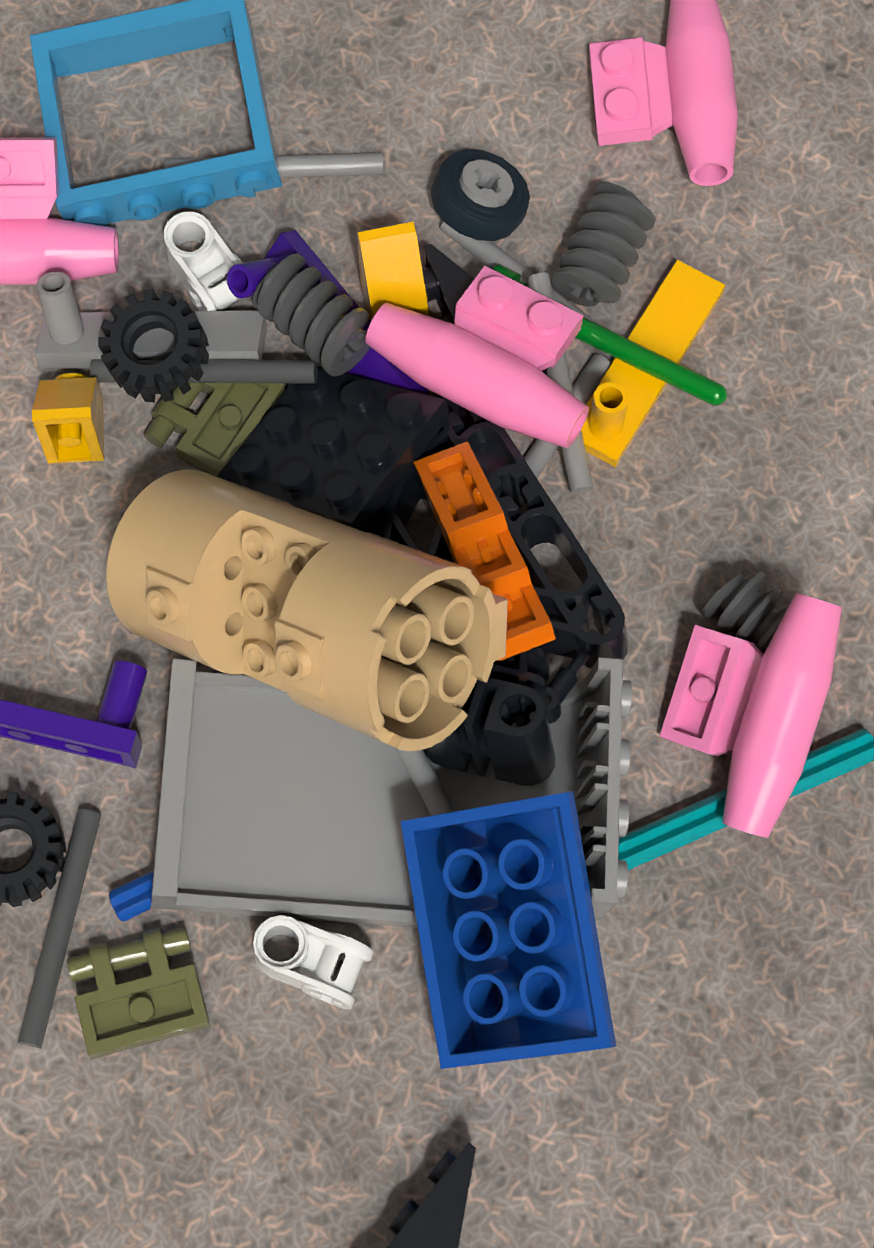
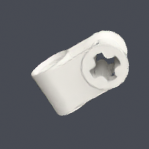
(202, 270)
(315, 960)

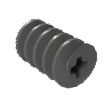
(603, 246)
(313, 314)
(746, 610)

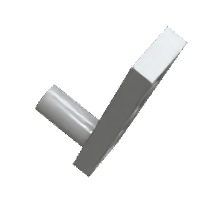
(71, 336)

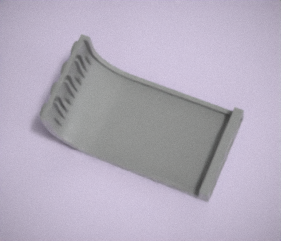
(306, 815)

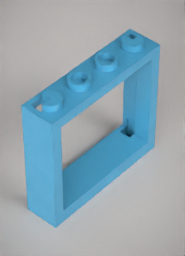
(140, 38)

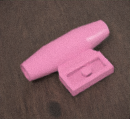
(686, 85)
(31, 239)
(490, 356)
(757, 707)

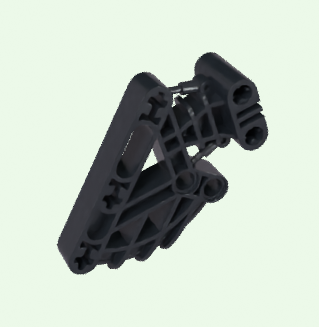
(514, 708)

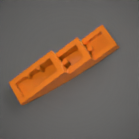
(481, 541)

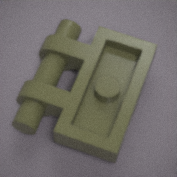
(219, 427)
(141, 1009)

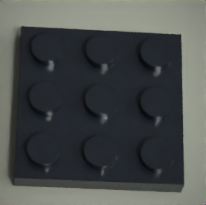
(337, 446)

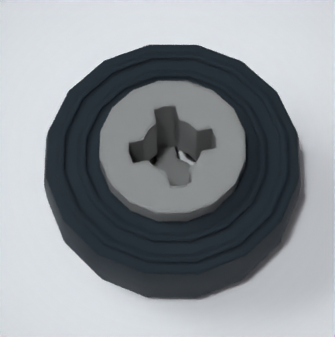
(480, 195)

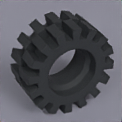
(143, 317)
(46, 851)

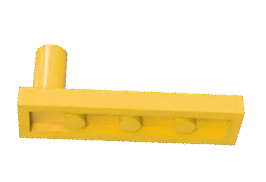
(666, 328)

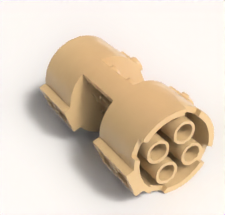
(305, 606)

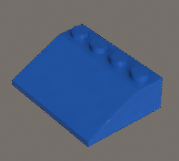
(508, 932)

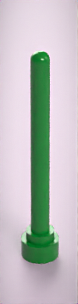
(642, 357)

